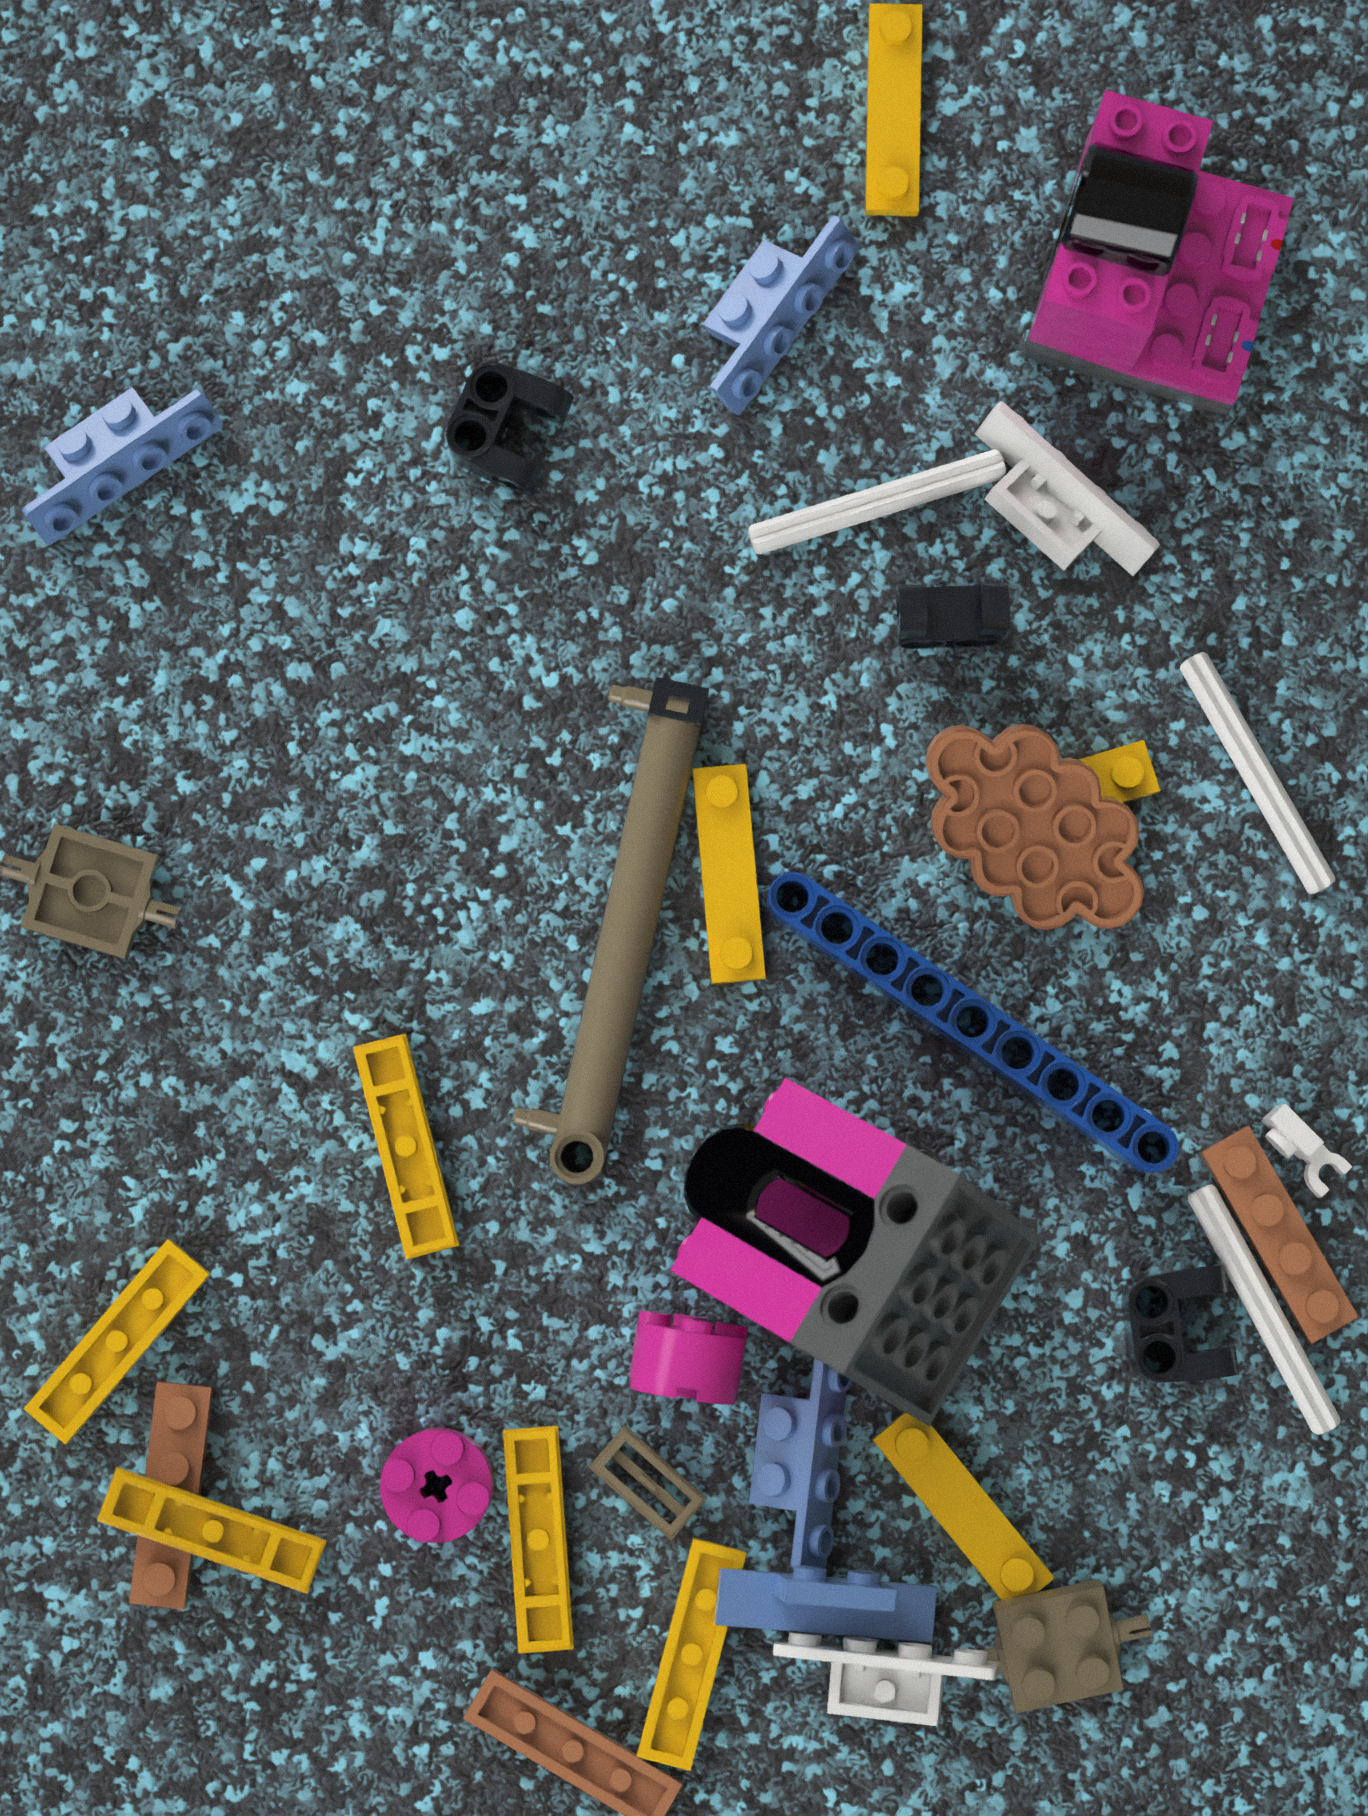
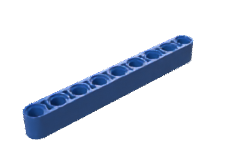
(998, 1026)

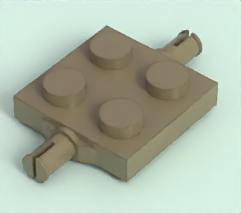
(90, 891)
(1061, 1645)

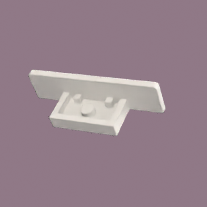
(1055, 500)
(886, 1682)

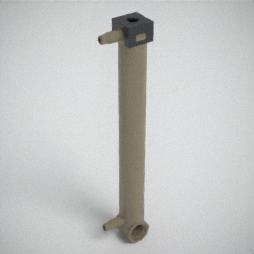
(628, 923)

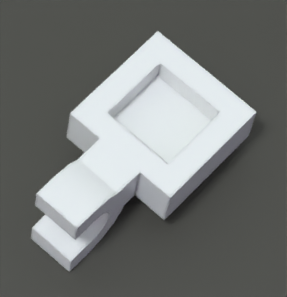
(1293, 1136)

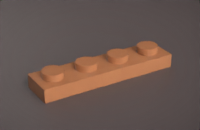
(1278, 1235)
(177, 1459)
(571, 1748)

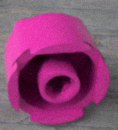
(687, 1357)
(428, 1516)

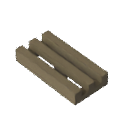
(683, 1513)

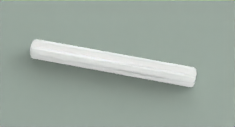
(877, 501)
(1257, 773)
(1264, 1309)

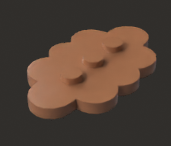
(1034, 826)

